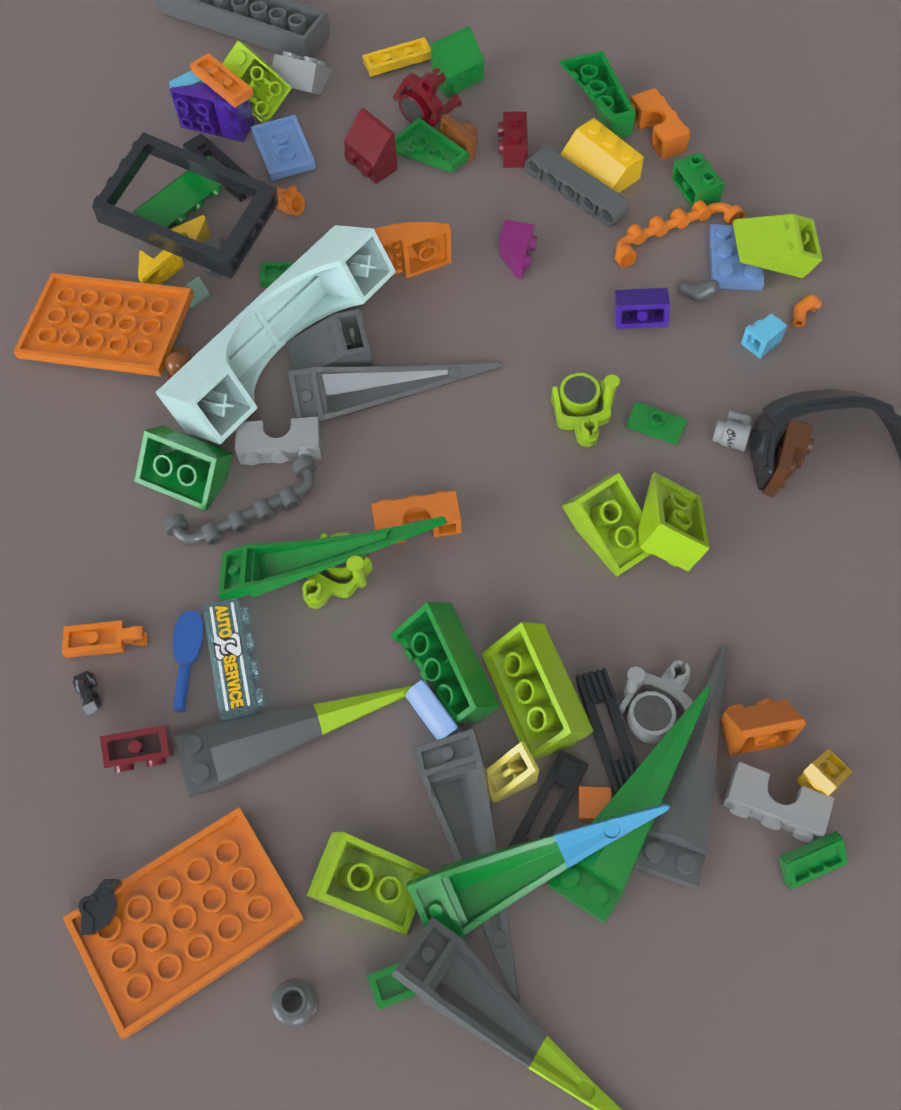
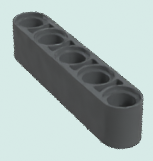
(577, 186)

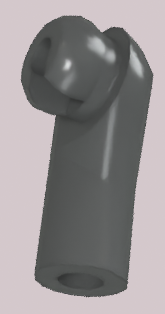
(700, 292)

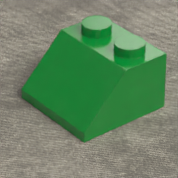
(459, 60)

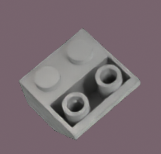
(302, 72)

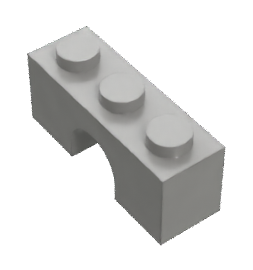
(256, 447)
(749, 796)

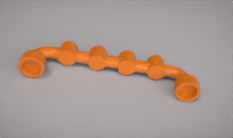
(625, 254)

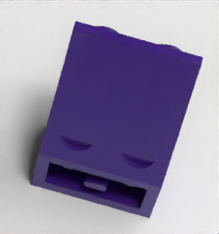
(207, 112)

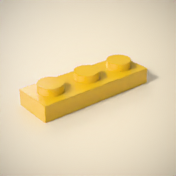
(397, 56)

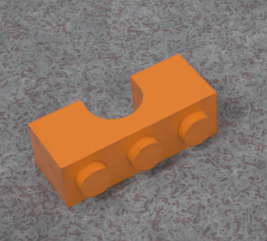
(669, 132)
(398, 512)

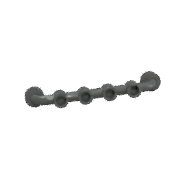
(212, 532)

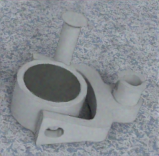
(652, 711)

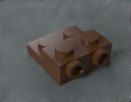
(789, 454)

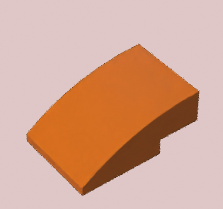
(416, 246)

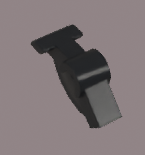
(90, 699)
(99, 907)

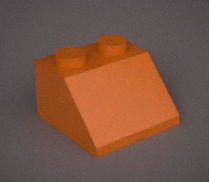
(760, 726)

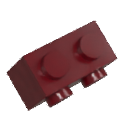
(515, 139)
(136, 746)

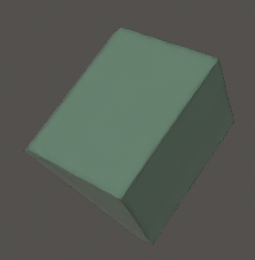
(199, 290)

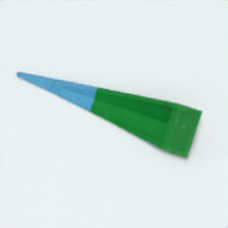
(479, 887)

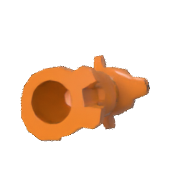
(290, 201)

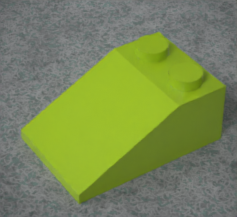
(608, 522)
(673, 523)
(366, 882)

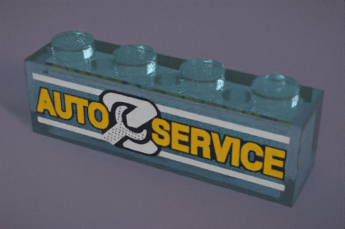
(232, 660)

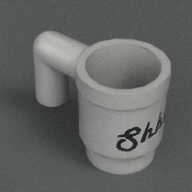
(733, 431)

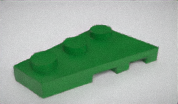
(429, 146)

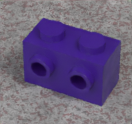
(642, 308)

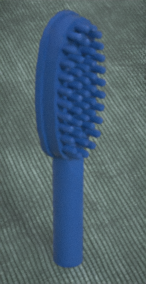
(186, 649)

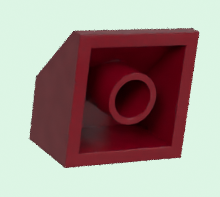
(371, 147)

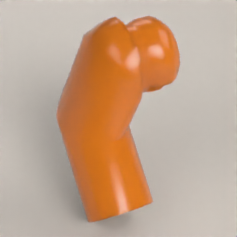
(800, 309)

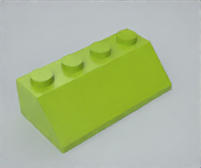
(536, 690)

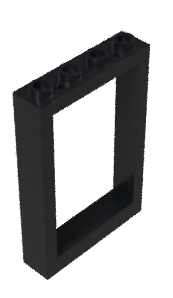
(239, 242)

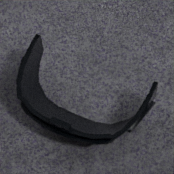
(780, 411)

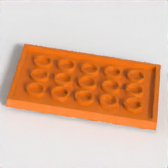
(104, 324)
(185, 923)

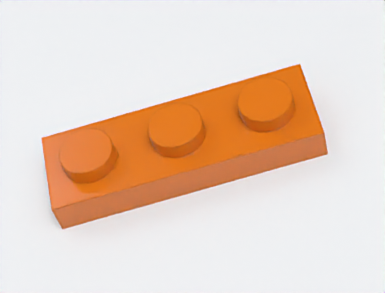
(221, 80)

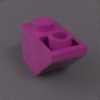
(515, 246)

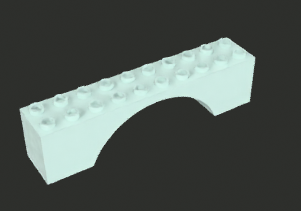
(218, 384)

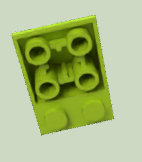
(267, 84)
(778, 243)

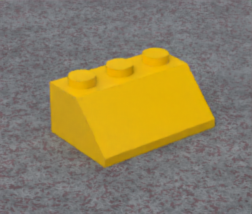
(604, 155)

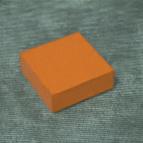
(592, 801)

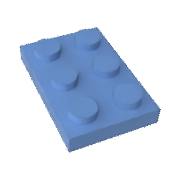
(283, 147)
(725, 262)

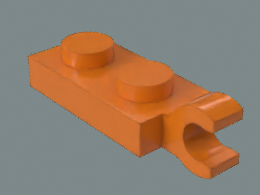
(101, 638)

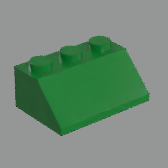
(182, 466)

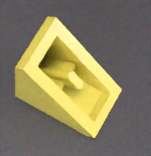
(512, 773)

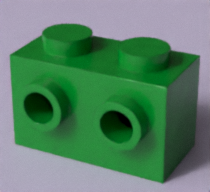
(697, 179)

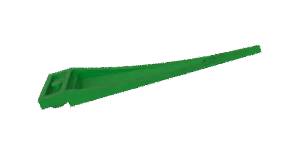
(268, 566)
(602, 877)

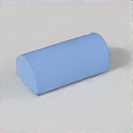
(431, 711)

